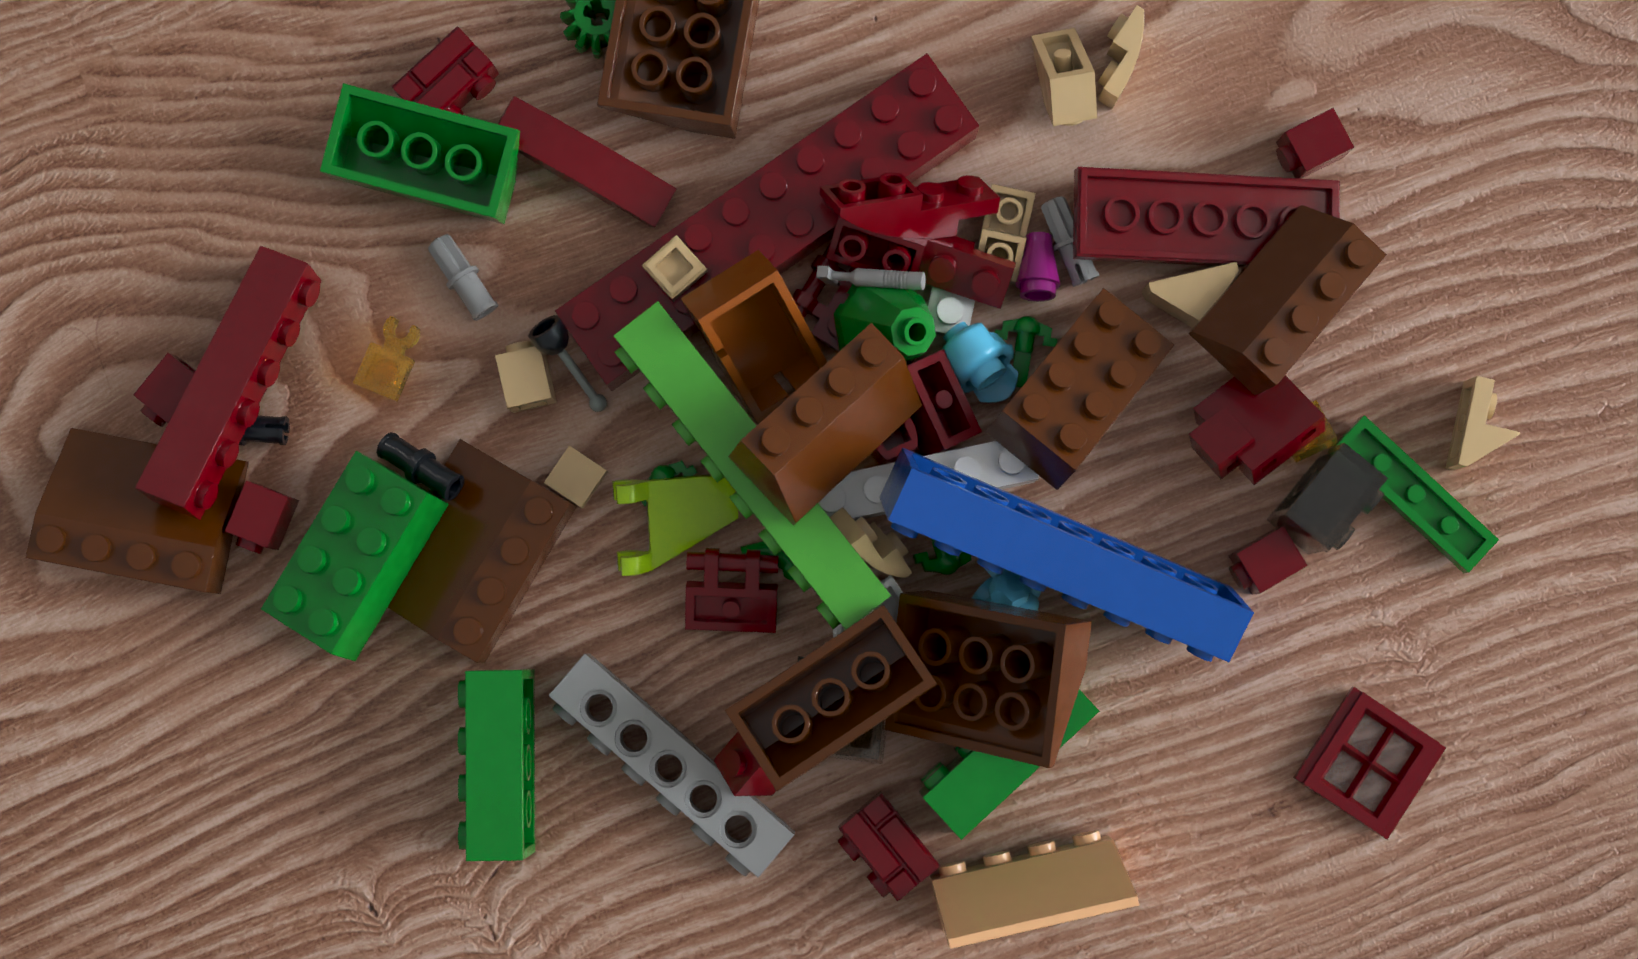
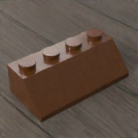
(1286, 297)
(829, 424)
(830, 697)

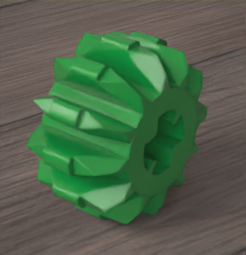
(581, 27)

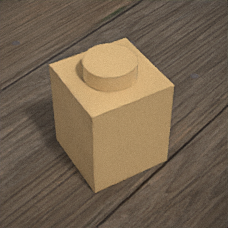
(525, 377)

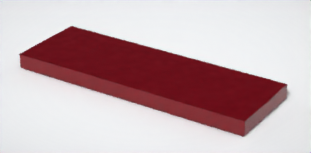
(1186, 214)

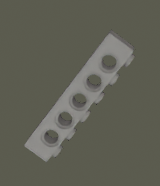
(572, 704)

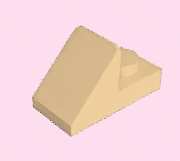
(1471, 434)

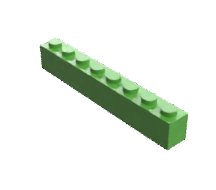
(718, 423)

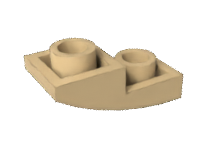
(1125, 48)
(1006, 231)
(875, 547)

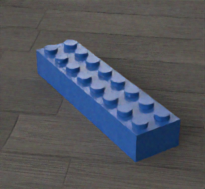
(1064, 556)

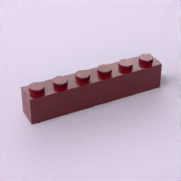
(230, 383)

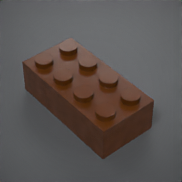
(1080, 389)

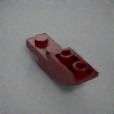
(899, 209)
(947, 261)

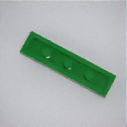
(1421, 498)

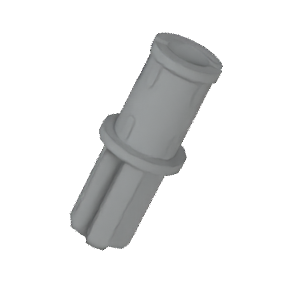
(1061, 226)
(462, 277)

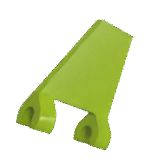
(678, 513)

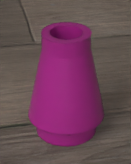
(1038, 269)

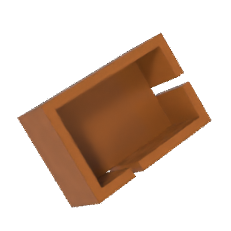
(755, 332)

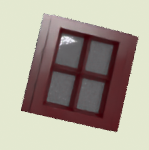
(1369, 762)

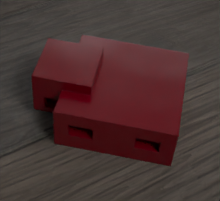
(1254, 429)

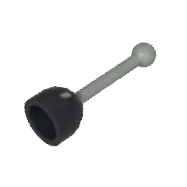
(552, 338)

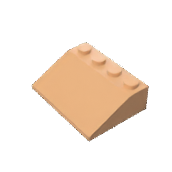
(1031, 889)

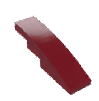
(587, 163)

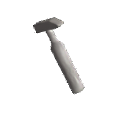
(874, 278)

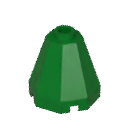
(895, 312)

